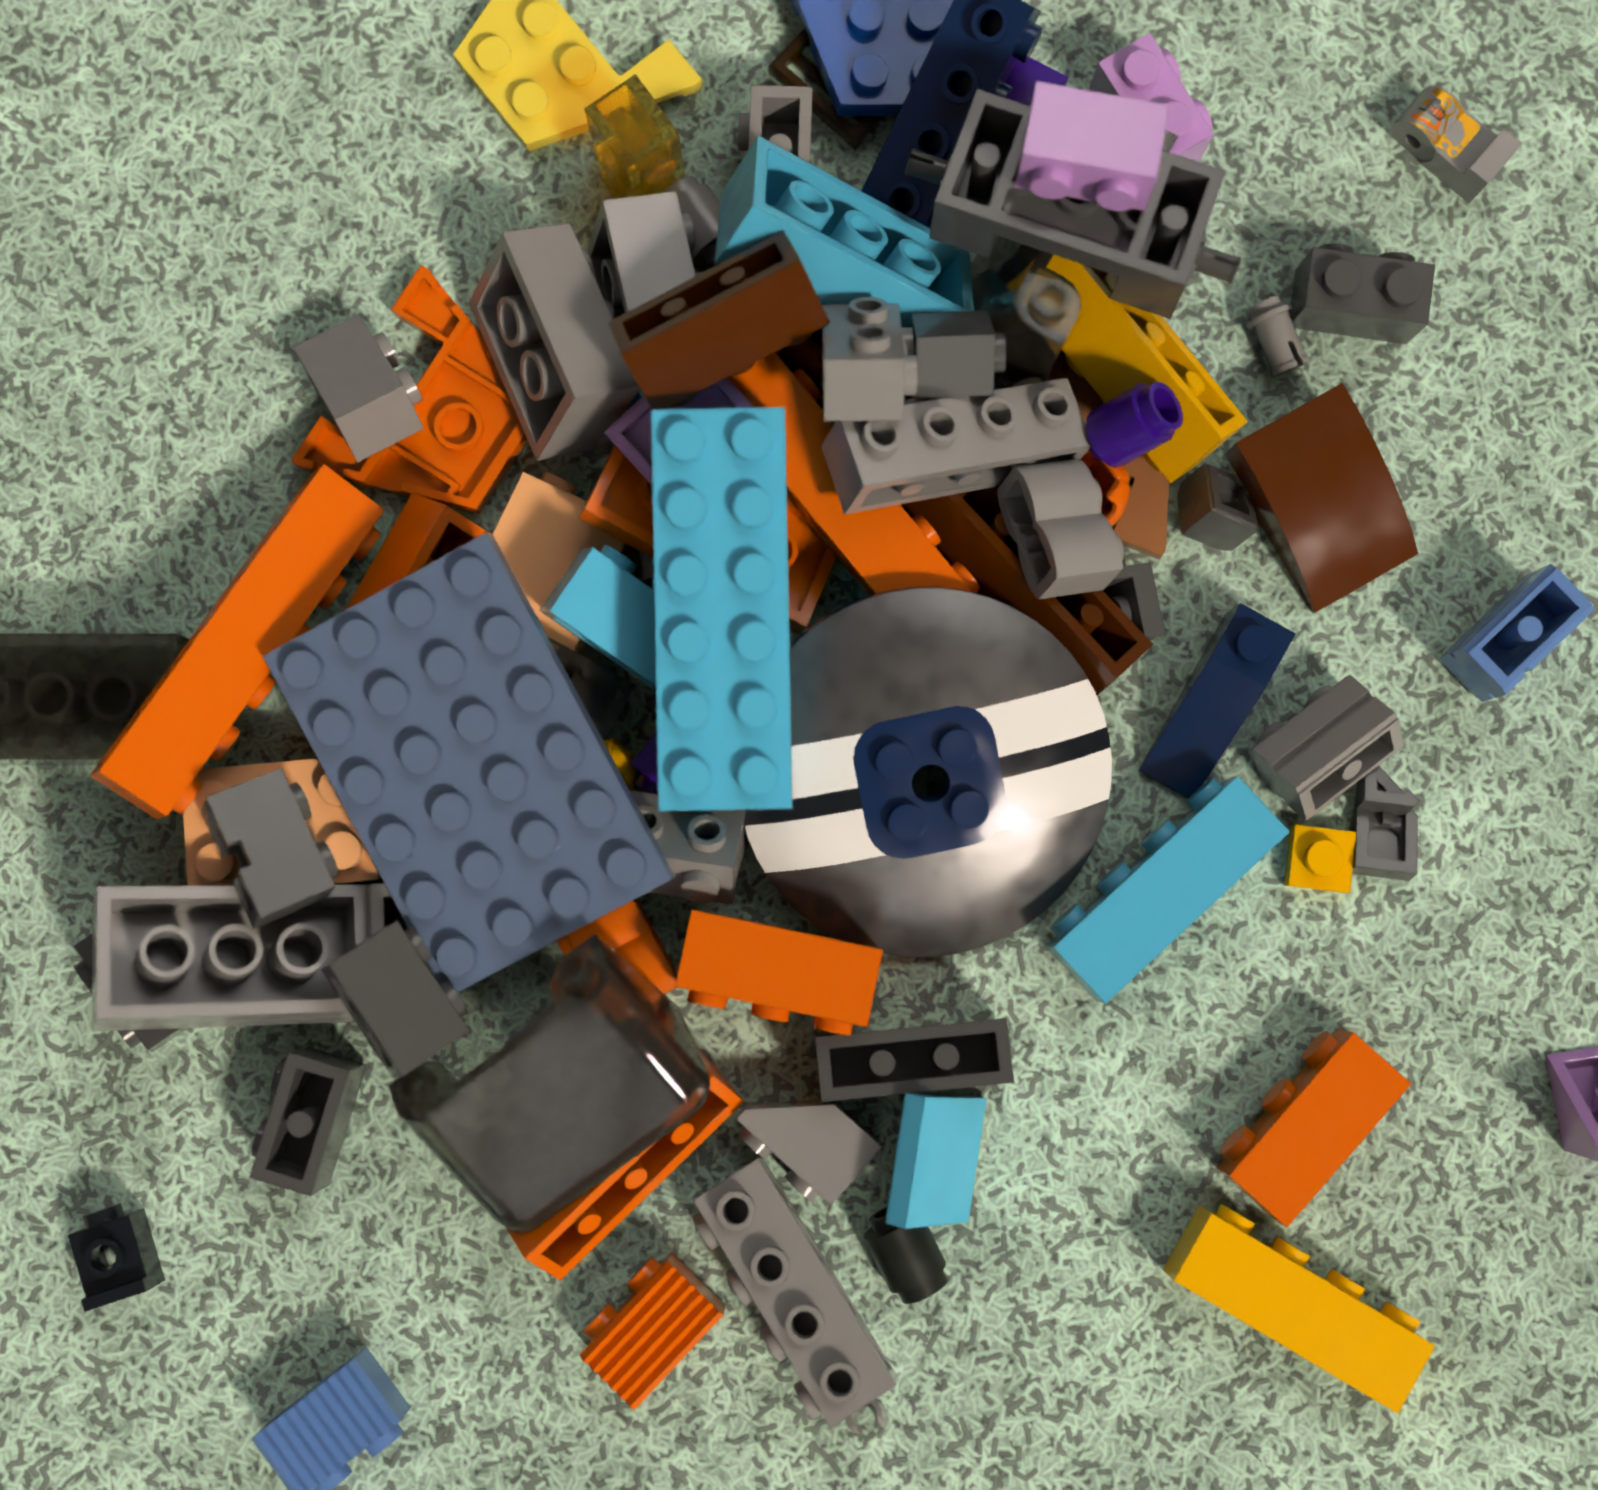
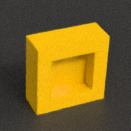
(1320, 858)

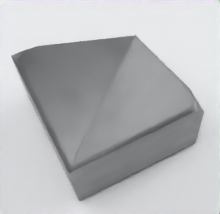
(1216, 508)

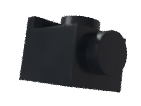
(136, 1257)

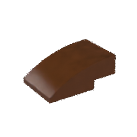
(1325, 497)

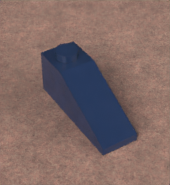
(1216, 699)

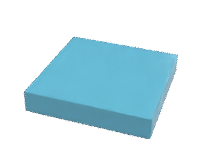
(935, 1160)

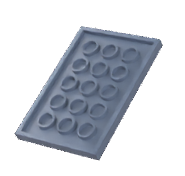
(469, 764)

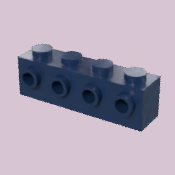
(969, 53)

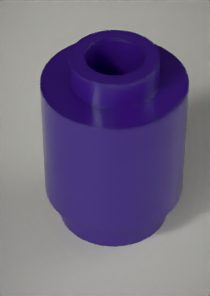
(1133, 423)

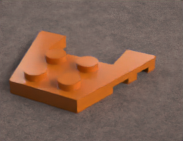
(465, 414)

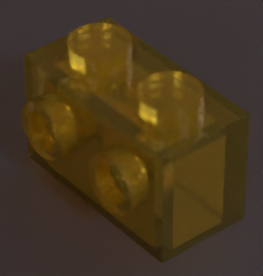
(634, 141)

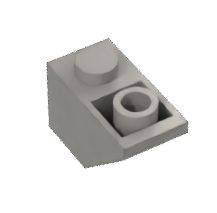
(814, 1140)

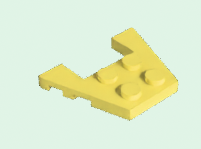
(545, 70)

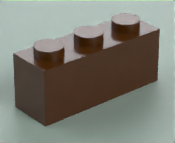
(719, 322)

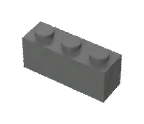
(914, 1060)

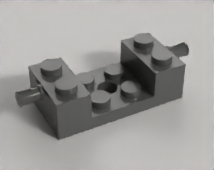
(1147, 249)

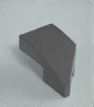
(1384, 828)

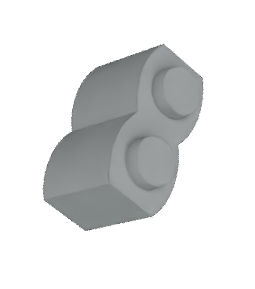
(1060, 528)

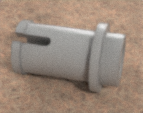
(1277, 335)

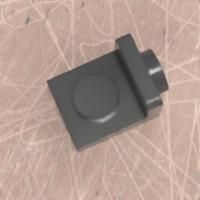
(1137, 597)

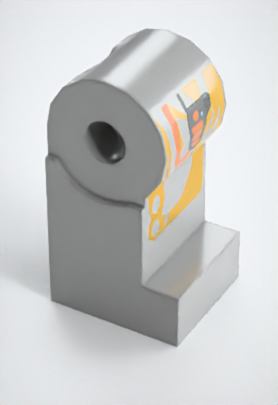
(1452, 142)

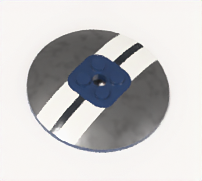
(950, 686)

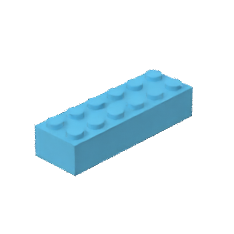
(721, 609)

